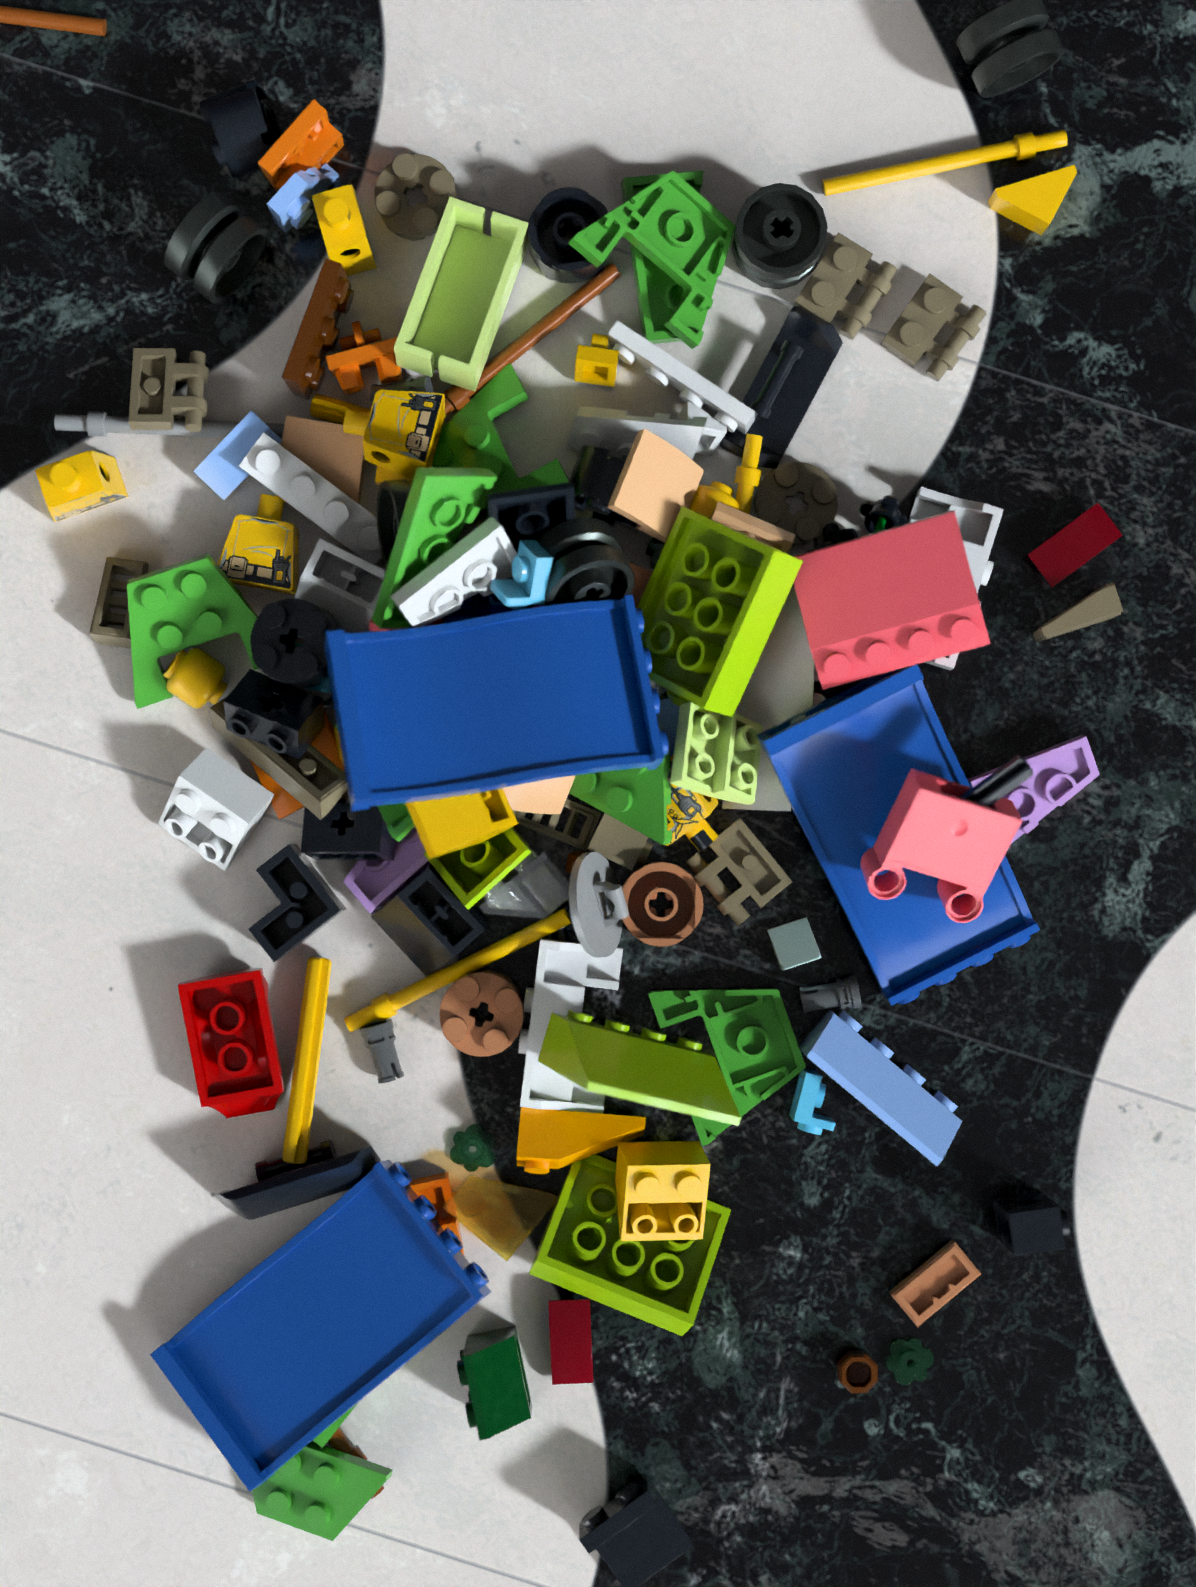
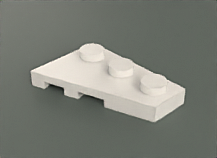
(618, 428)
(457, 575)

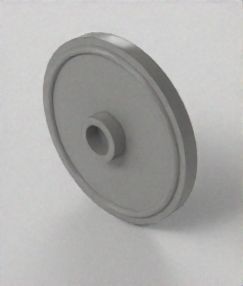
(596, 904)

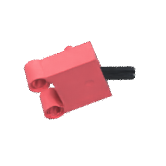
(948, 835)

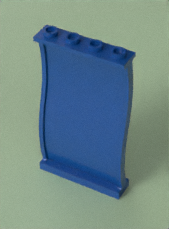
(494, 701)
(842, 776)
(321, 1323)

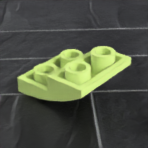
(716, 754)

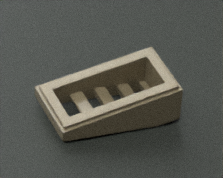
(1092, 609)
(102, 617)
(586, 832)

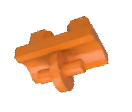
(348, 364)

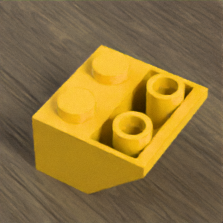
(461, 820)
(661, 1190)

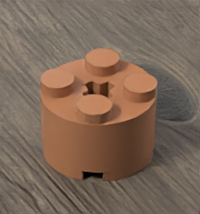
(678, 919)
(461, 1024)

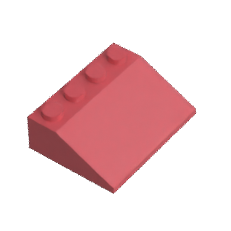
(889, 600)

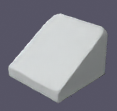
(713, 430)

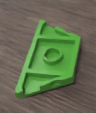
(631, 796)
(320, 1490)

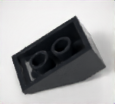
(531, 511)

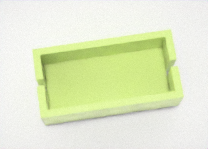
(461, 294)

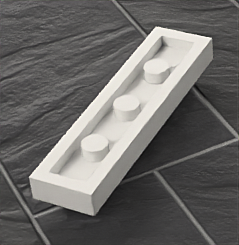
(665, 370)
(314, 497)

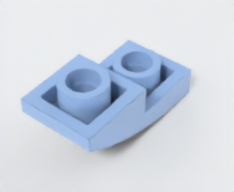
(221, 467)

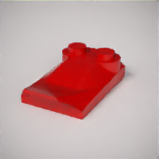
(232, 1042)

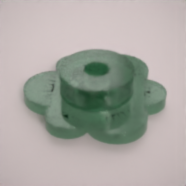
(475, 1137)
(902, 1352)

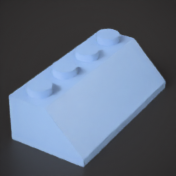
(881, 1085)

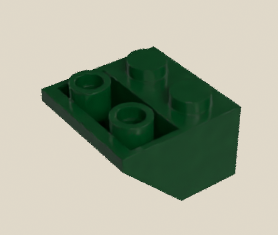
(496, 1381)

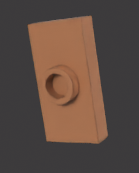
(935, 1283)

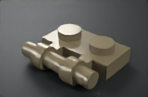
(835, 277)
(922, 320)
(154, 389)
(748, 863)

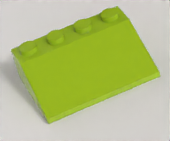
(712, 609)
(637, 1066)
(644, 1279)

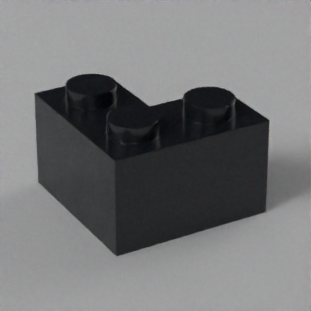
(304, 906)

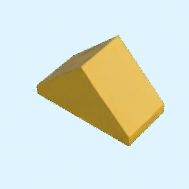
(1033, 200)

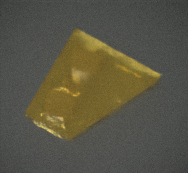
(499, 1211)

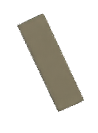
(311, 780)

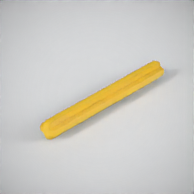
(306, 1060)

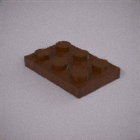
(318, 330)

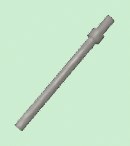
(100, 424)

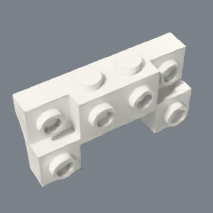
(978, 529)
(559, 986)

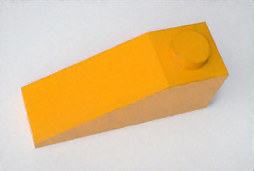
(563, 1137)

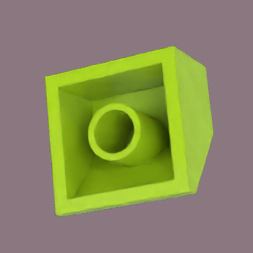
(481, 866)

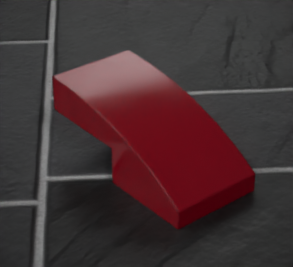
(1075, 544)
(570, 1341)

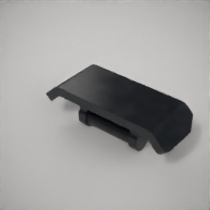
(786, 384)
(325, 1178)

